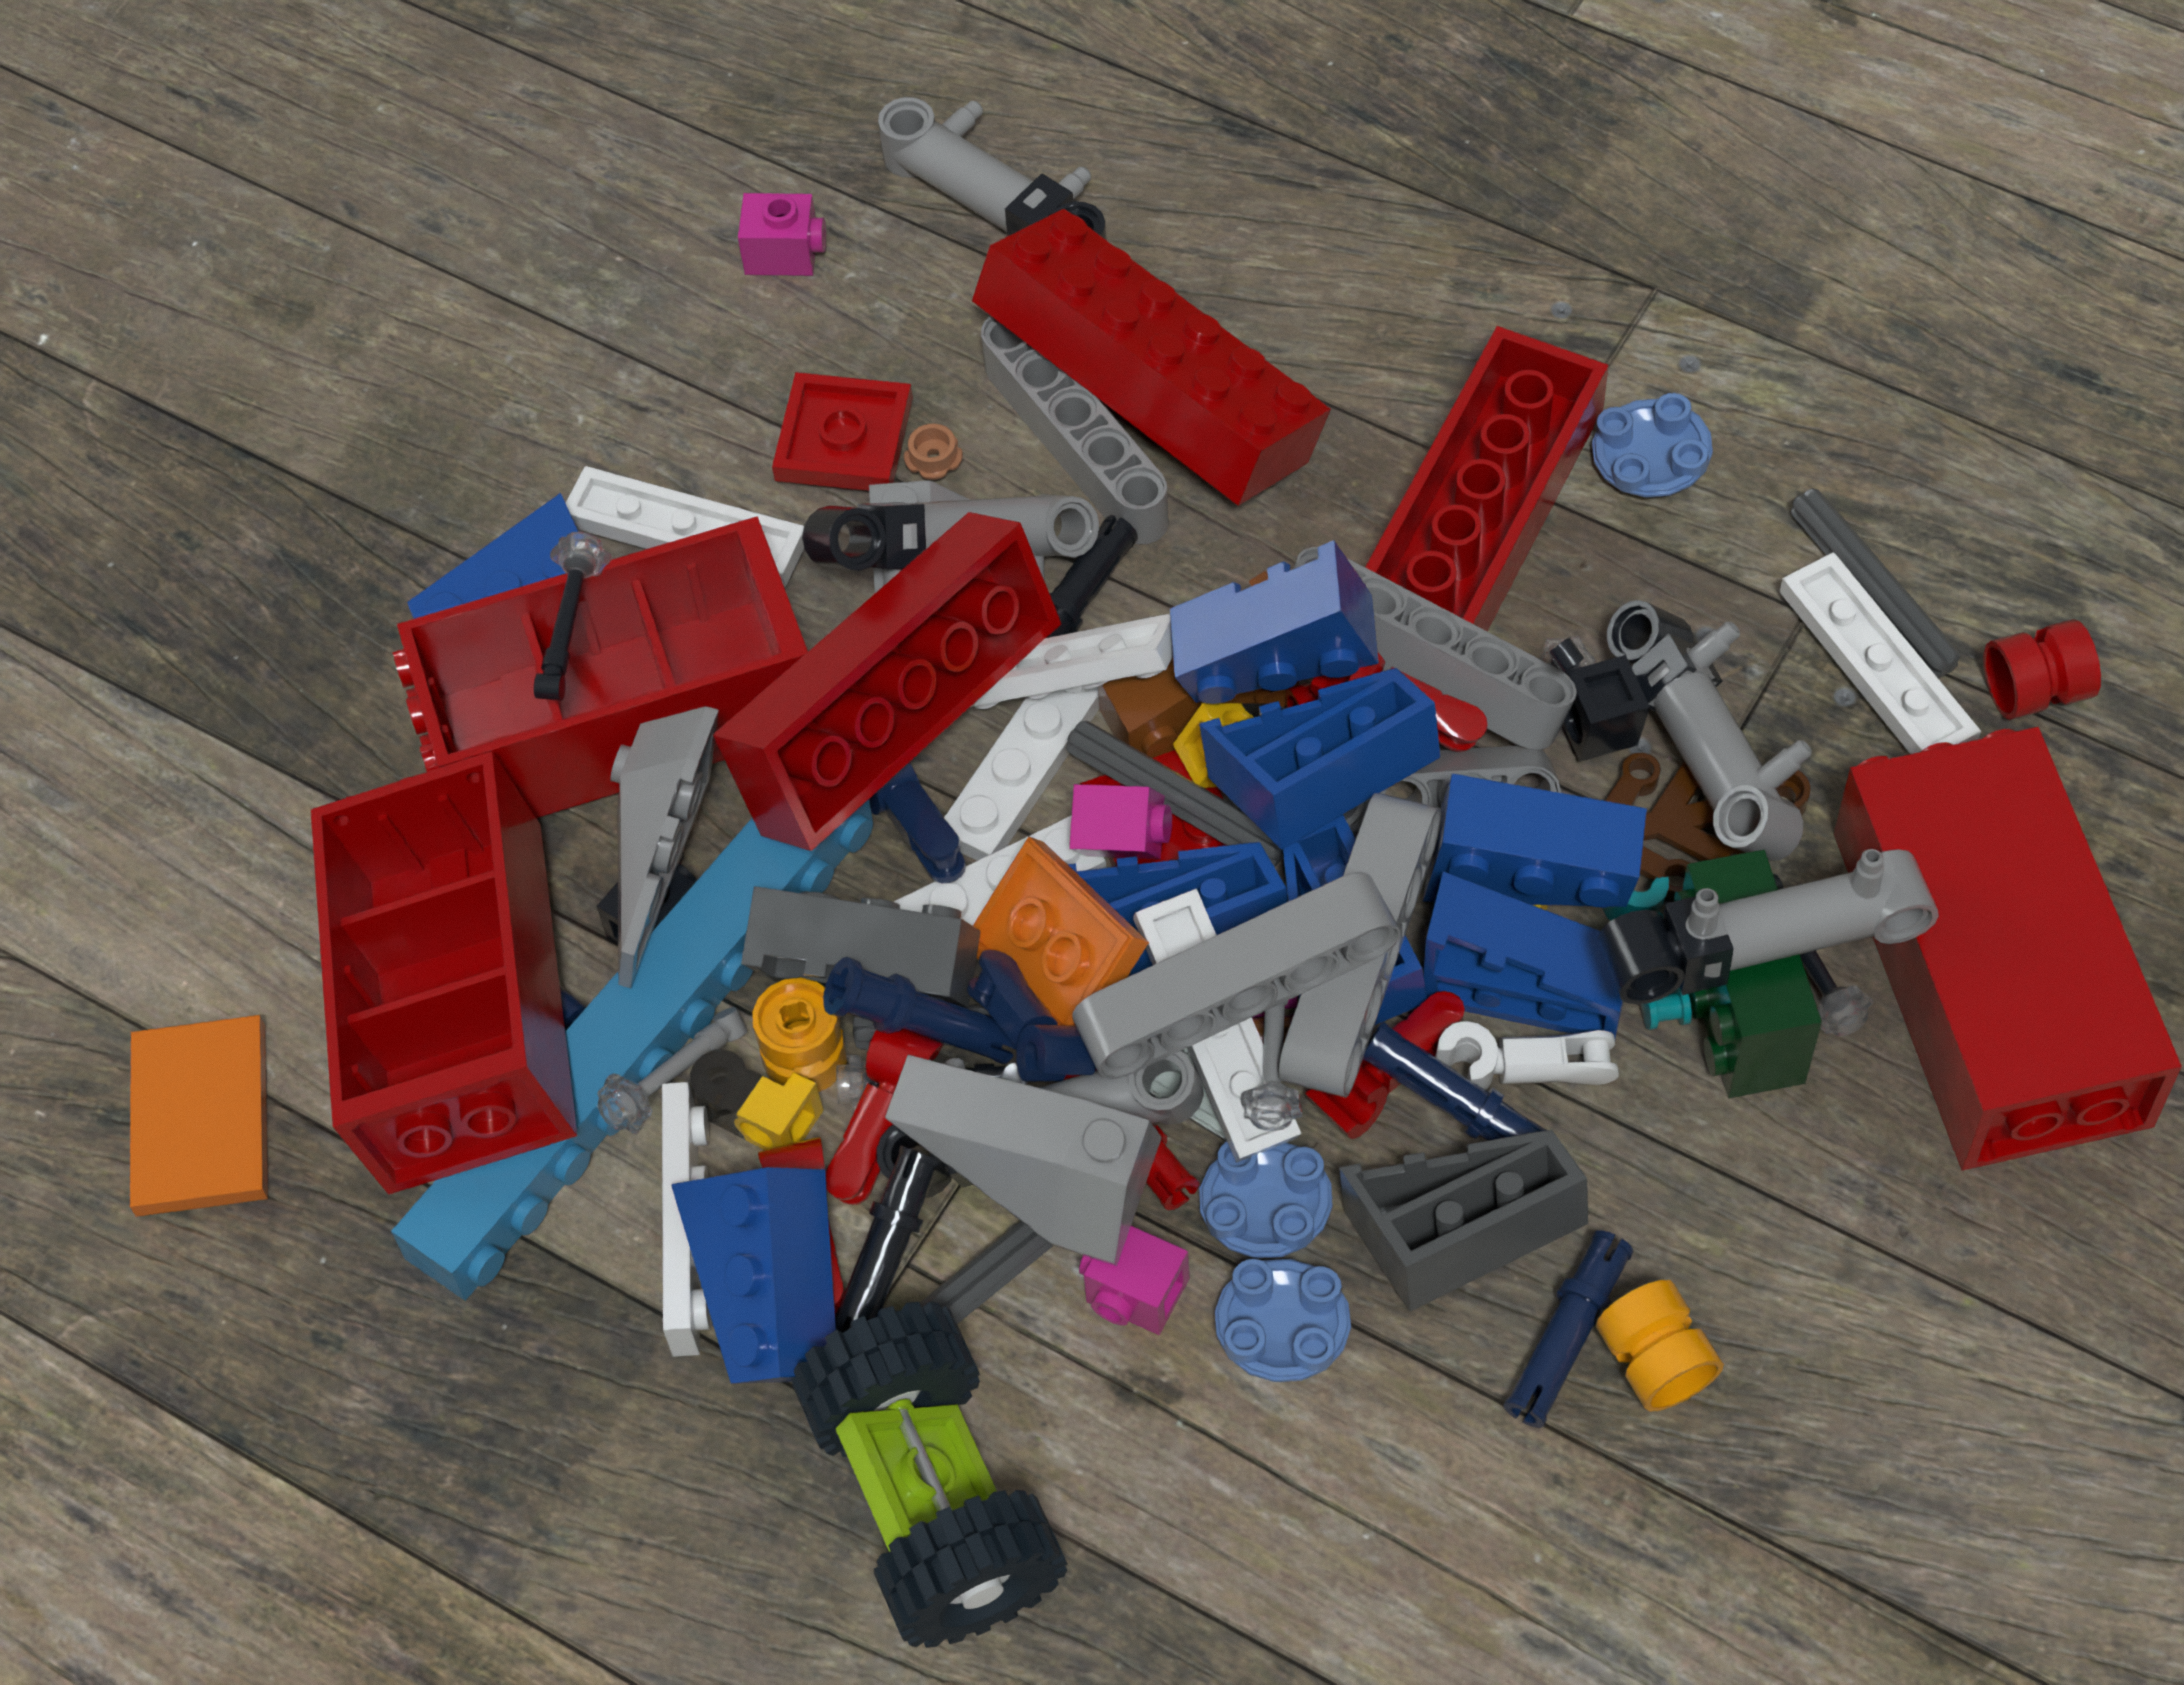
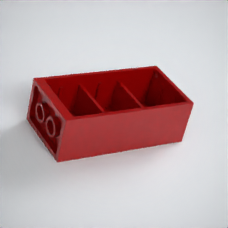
(648, 641)
(440, 975)
(2027, 978)

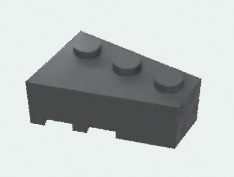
(813, 931)
(1464, 1212)

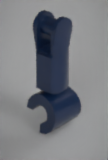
(921, 825)
(1043, 1046)

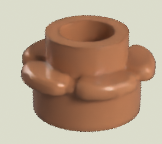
(932, 440)

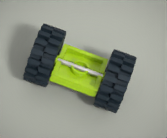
(953, 1541)

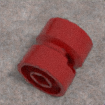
(2052, 667)

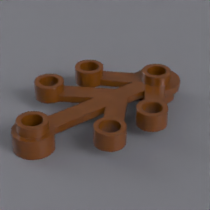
(1680, 822)

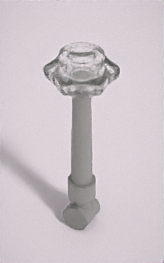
(626, 1103)
(1272, 1103)

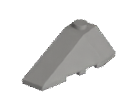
(658, 801)
(1038, 1153)

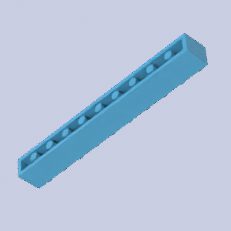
(688, 968)

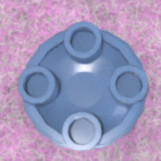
(1652, 446)
(1266, 1201)
(1282, 1319)

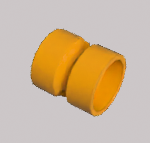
(798, 1033)
(1665, 1356)

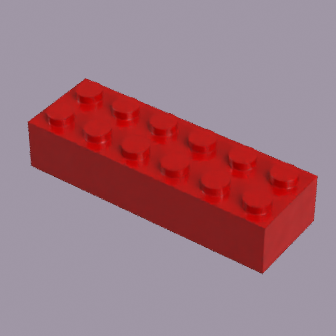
(1150, 355)
(1492, 475)
(888, 680)

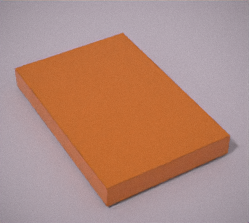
(1057, 931)
(198, 1116)

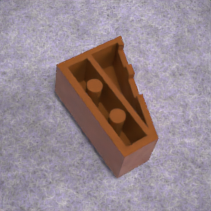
(1157, 708)

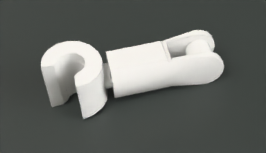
(1528, 1058)

